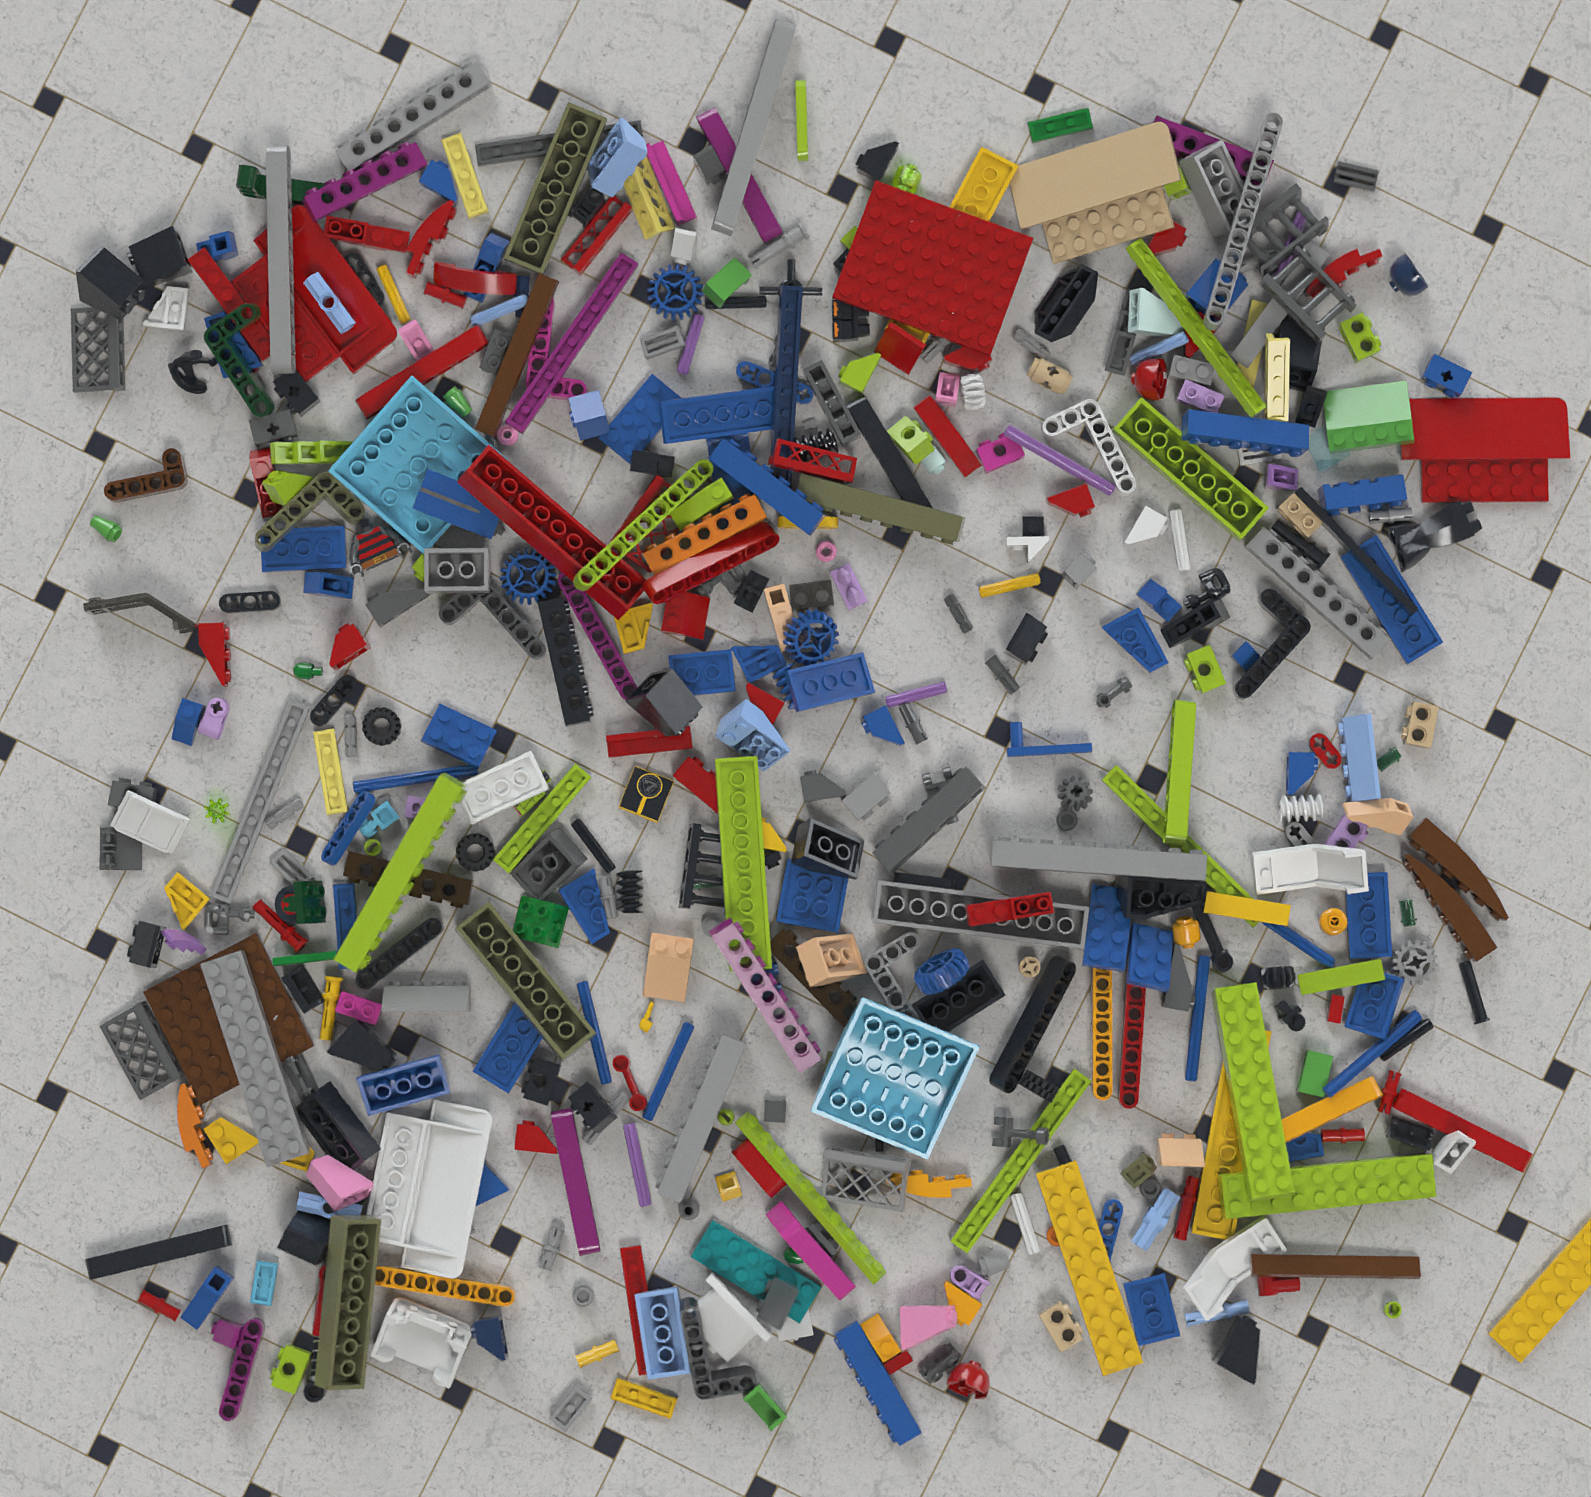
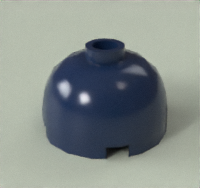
(1406, 277)

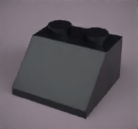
(1025, 639)
(146, 944)

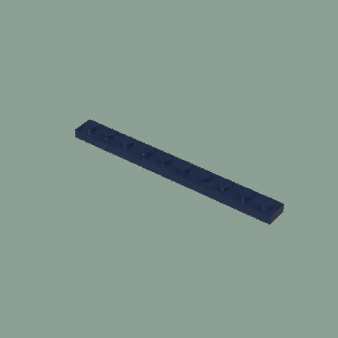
(786, 373)

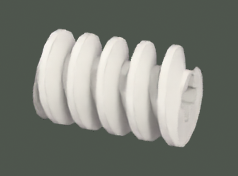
(1300, 807)

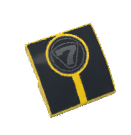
(646, 794)

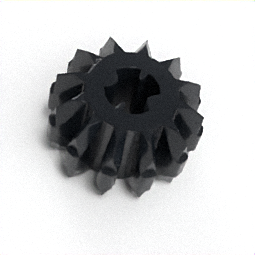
(1277, 977)

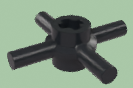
(791, 281)

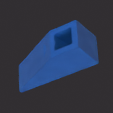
(489, 259)
(207, 1297)

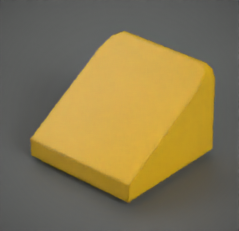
(728, 1186)

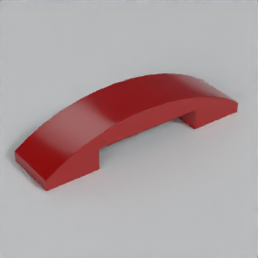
(474, 280)

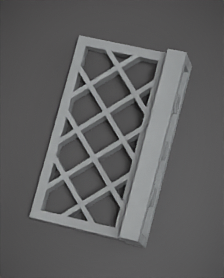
(865, 1160)

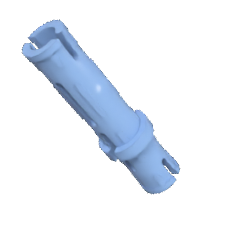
(1229, 1311)

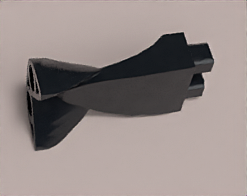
(1439, 530)

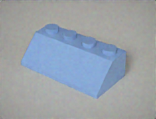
(1360, 758)
(662, 1333)

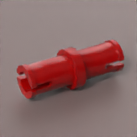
(445, 295)
(1389, 1092)
(1342, 1135)
(159, 1305)

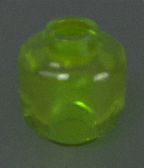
(907, 178)

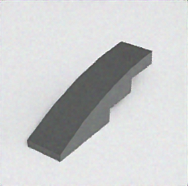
(1122, 341)

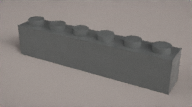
(929, 819)

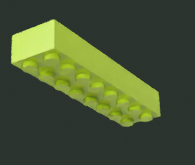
(1190, 469)

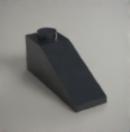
(1195, 622)

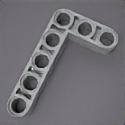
(884, 971)

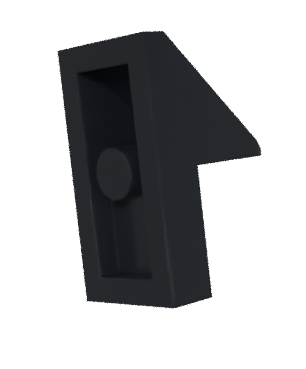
(1310, 406)
(652, 463)

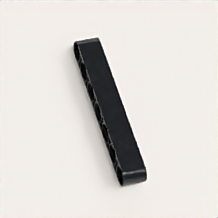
(886, 451)
(1032, 1024)
(158, 1252)

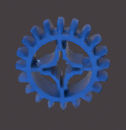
(661, 280)
(520, 582)
(795, 642)
(941, 971)

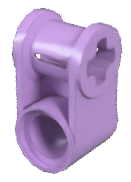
(212, 722)
(970, 1281)

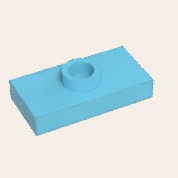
(264, 1283)

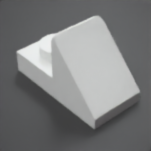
(1033, 544)

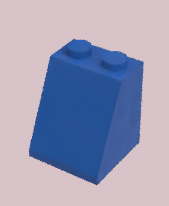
(1201, 290)

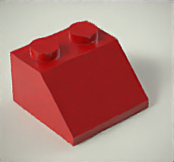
(686, 615)
(347, 646)

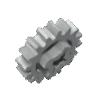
(1417, 972)

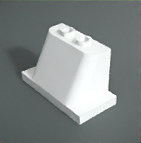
(727, 1321)

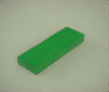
(1060, 125)
(304, 958)

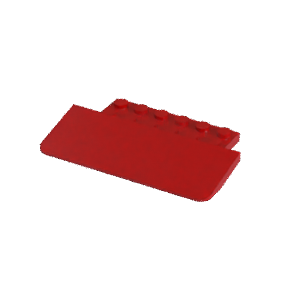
(316, 337)
(1487, 447)

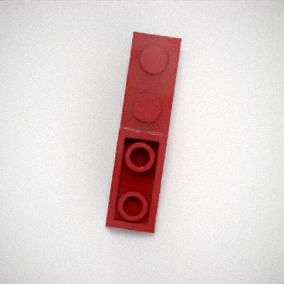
(432, 229)
(366, 235)
(1347, 263)
(1009, 909)

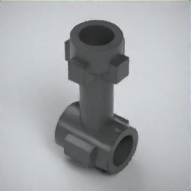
(1104, 700)

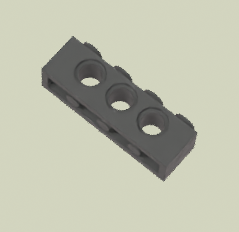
(832, 403)

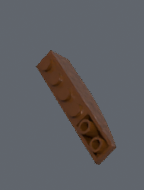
(1456, 864)
(1453, 911)

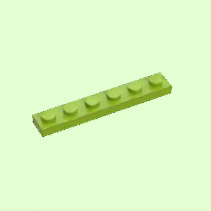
(542, 818)

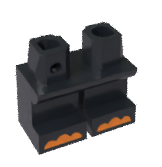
(846, 324)

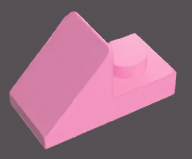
(415, 340)

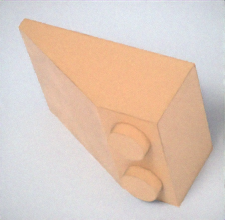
(831, 959)
(668, 967)
(1179, 1151)

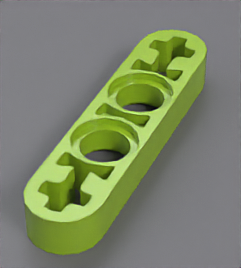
(801, 120)

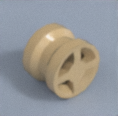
(1033, 968)

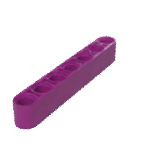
(753, 200)
(601, 646)
(575, 1181)

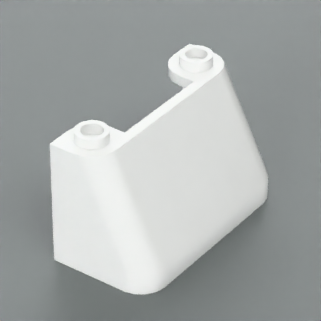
(423, 1339)

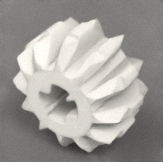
(972, 392)

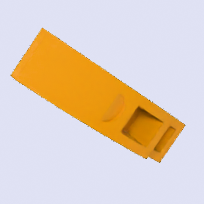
(938, 1188)

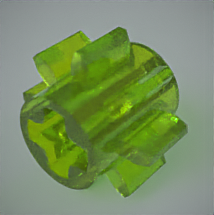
(219, 816)

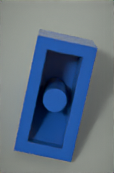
(439, 180)
(328, 585)
(187, 721)
(882, 726)
(1299, 769)

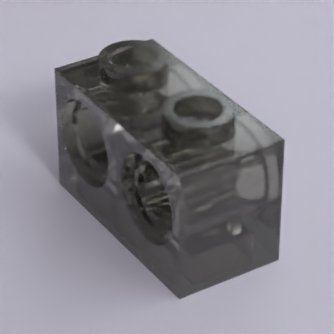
(810, 590)

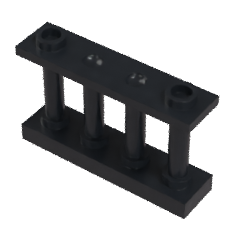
(691, 877)

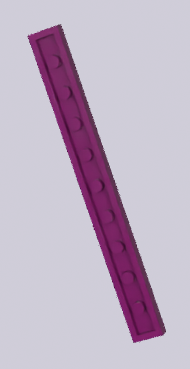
(571, 343)

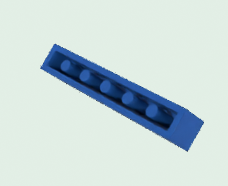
(1245, 432)
(767, 487)
(877, 1382)

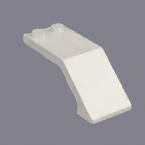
(1310, 867)
(1229, 1265)

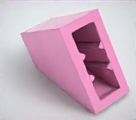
(338, 1182)
(924, 1323)

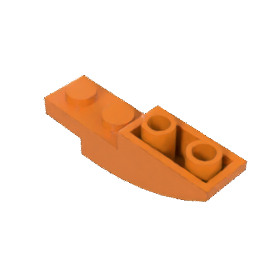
(188, 1117)

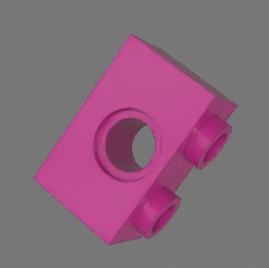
(992, 462)
(359, 1008)

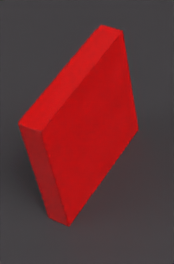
(899, 348)

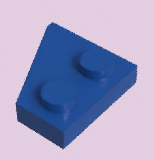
(758, 660)

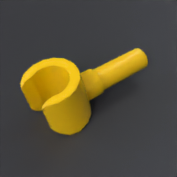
(645, 1024)

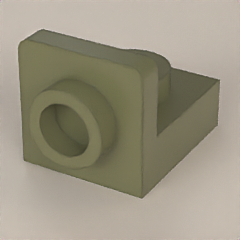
(1139, 1170)

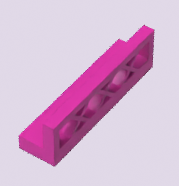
(670, 183)

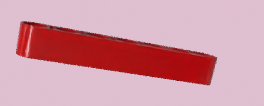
(424, 369)
(710, 563)
(1128, 1045)
(1448, 1123)

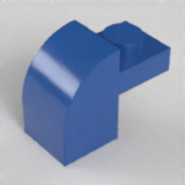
(220, 246)

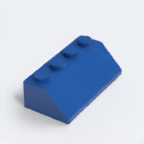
(403, 1085)

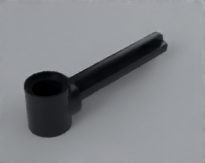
(1212, 939)

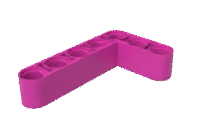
(543, 354)
(810, 1251)

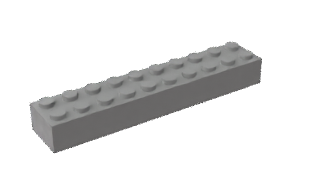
(1097, 860)
(945, 912)
(255, 1058)

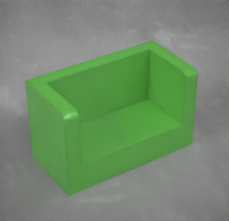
(726, 282)
(1314, 1073)
(765, 1407)

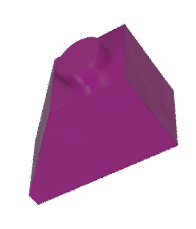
(227, 1332)

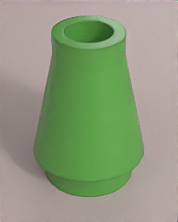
(457, 401)
(107, 529)

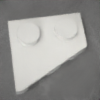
(170, 310)

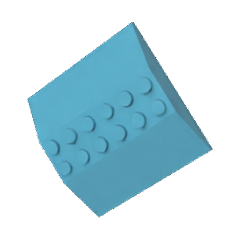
(396, 450)
(894, 1077)

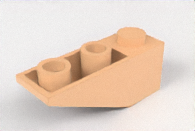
(779, 610)
(1384, 814)

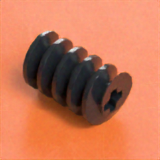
(822, 441)
(629, 891)

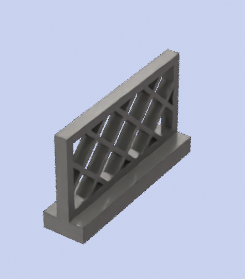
(115, 352)
(158, 1041)

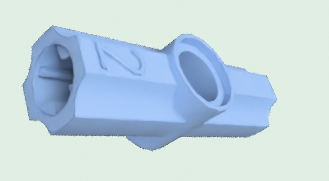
(321, 292)
(314, 1204)
(1155, 1219)

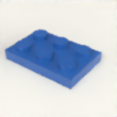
(705, 671)
(459, 736)
(1149, 957)
(1375, 1006)
(1151, 1309)

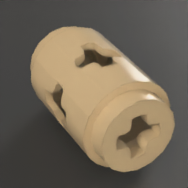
(1058, 379)

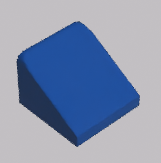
(1245, 656)

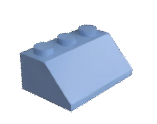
(616, 158)

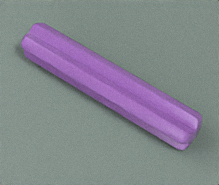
(691, 342)
(916, 694)

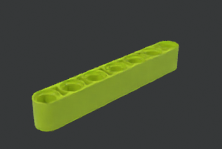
(1179, 772)

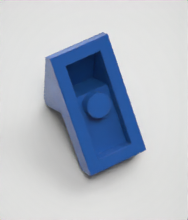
(1159, 600)

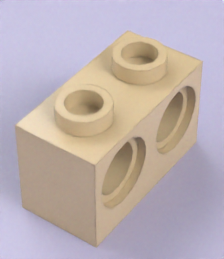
(1299, 516)
(1425, 726)
(1056, 1328)

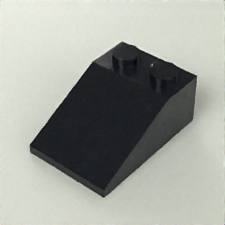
(827, 850)

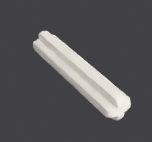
(1180, 540)
(1024, 1223)

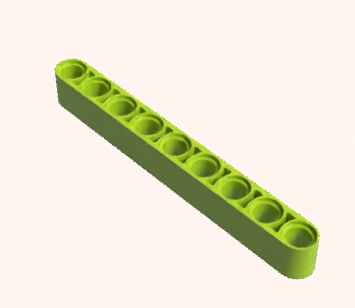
(635, 529)

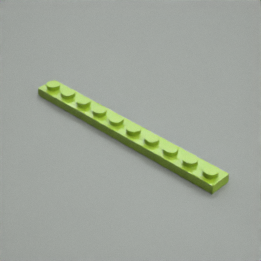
(1194, 325)
(1153, 817)
(1019, 1162)
(810, 1197)

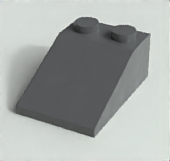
(549, 865)
(777, 1302)

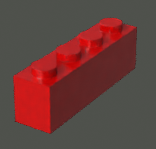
(698, 781)

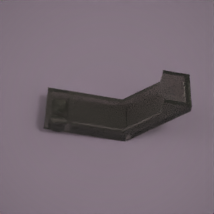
(99, 606)

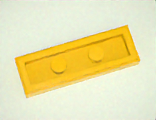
(644, 1398)

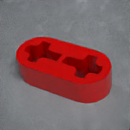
(1320, 754)

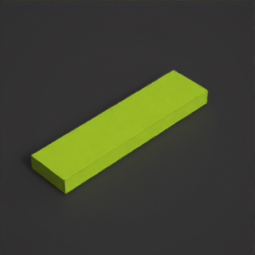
(1341, 976)

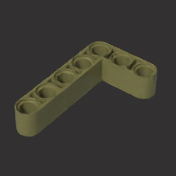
(306, 507)

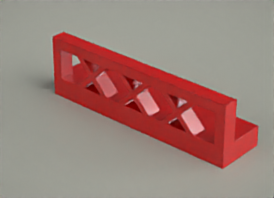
(603, 238)
(811, 469)
(647, 742)

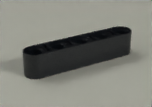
(389, 957)

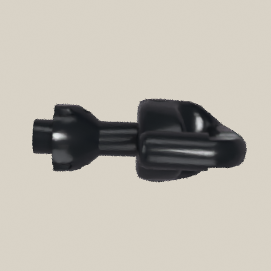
(1211, 591)

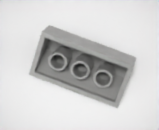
(1215, 185)
(426, 998)

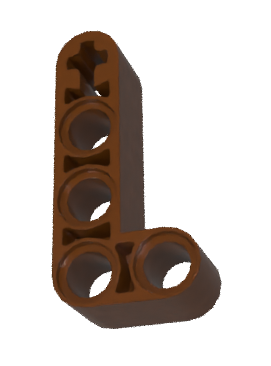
(146, 480)

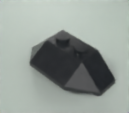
(1066, 303)

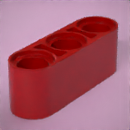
(759, 1168)

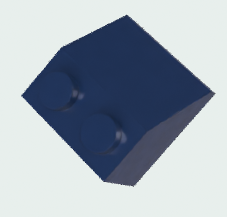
(491, 1335)

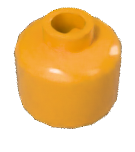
(1326, 918)
(1186, 932)

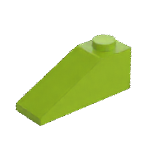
(702, 504)

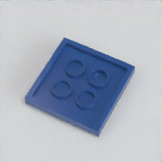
(811, 899)

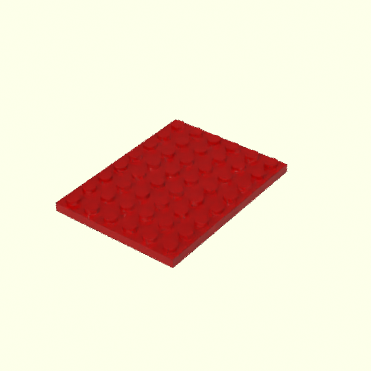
(932, 268)

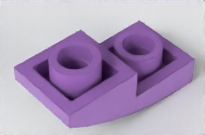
(182, 941)

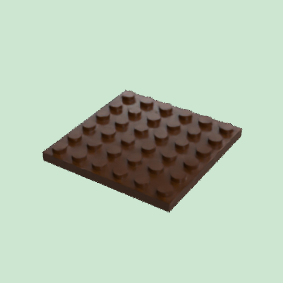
(193, 1029)

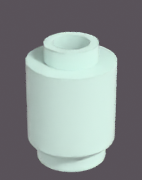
(934, 462)

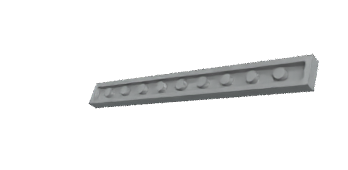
(260, 801)

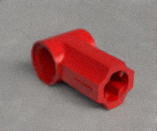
(1273, 1285)

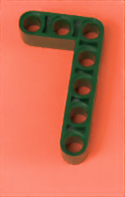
(253, 184)
(236, 359)

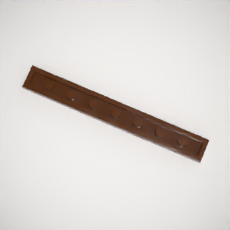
(517, 355)
(1335, 1266)

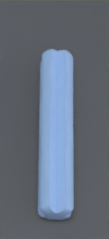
(499, 310)
(1159, 348)

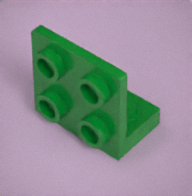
(540, 921)

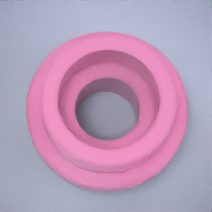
(507, 442)
(826, 544)

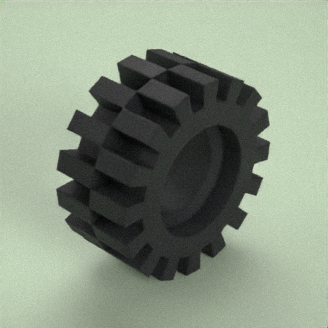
(369, 721)
(488, 852)
(1038, 1086)

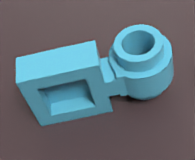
(383, 816)

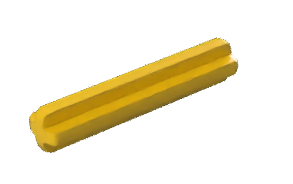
(393, 294)
(1009, 585)

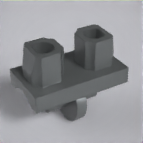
(816, 1231)

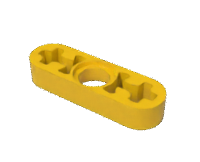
(827, 523)

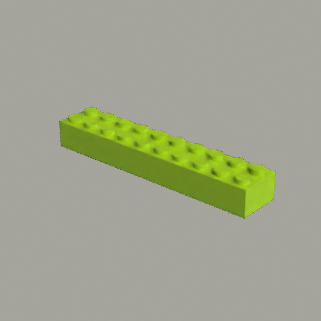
(400, 872)
(1252, 1092)
(1336, 1185)

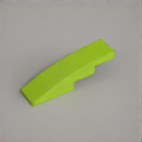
(308, 452)

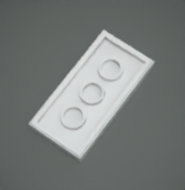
(503, 787)

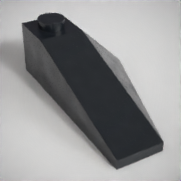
(1152, 897)

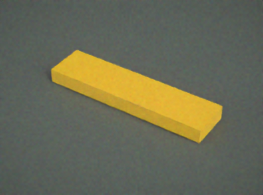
(1247, 908)

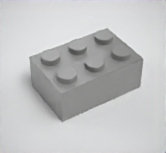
(457, 570)

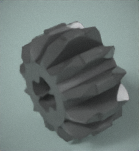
(1080, 788)

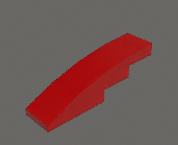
(947, 436)

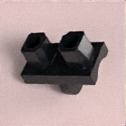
(751, 591)
(1290, 1015)

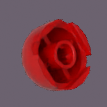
(1150, 379)
(969, 1379)

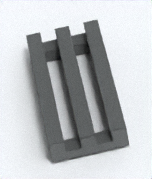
(1337, 180)

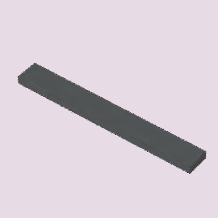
(527, 147)

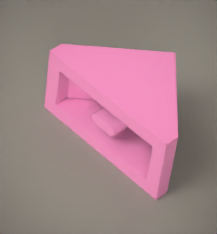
(947, 389)

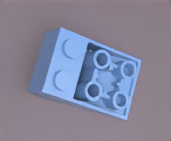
(752, 734)

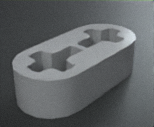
(1302, 833)

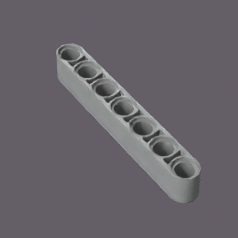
(1274, 313)

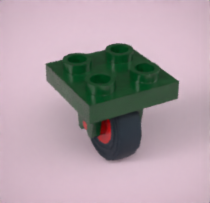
(302, 903)

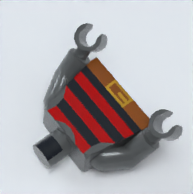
(375, 547)

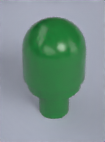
(306, 671)
(792, 1257)

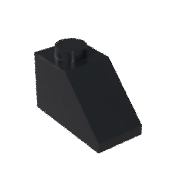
(876, 161)

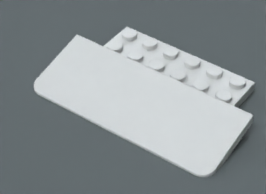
(430, 1185)

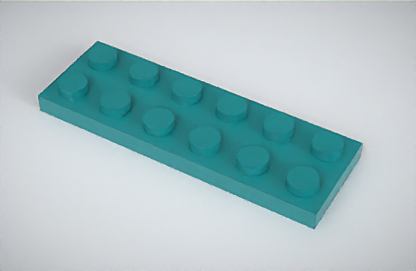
(751, 1267)

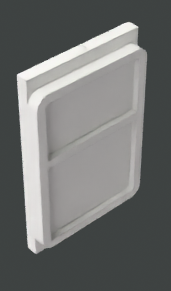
(149, 822)

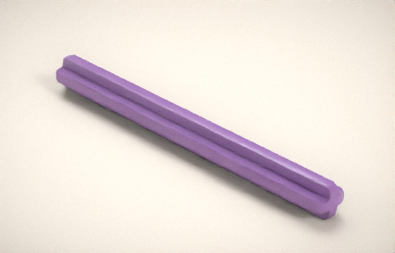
(1059, 460)

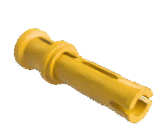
(331, 997)

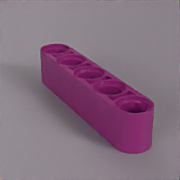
(236, 1378)

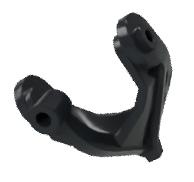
(190, 382)

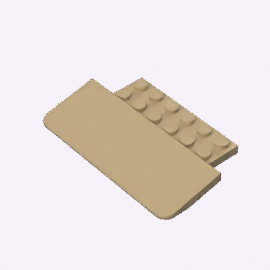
(1099, 192)

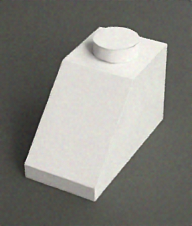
(683, 246)
(1146, 527)
(1452, 1151)

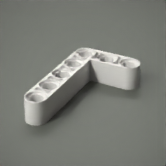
(1098, 439)

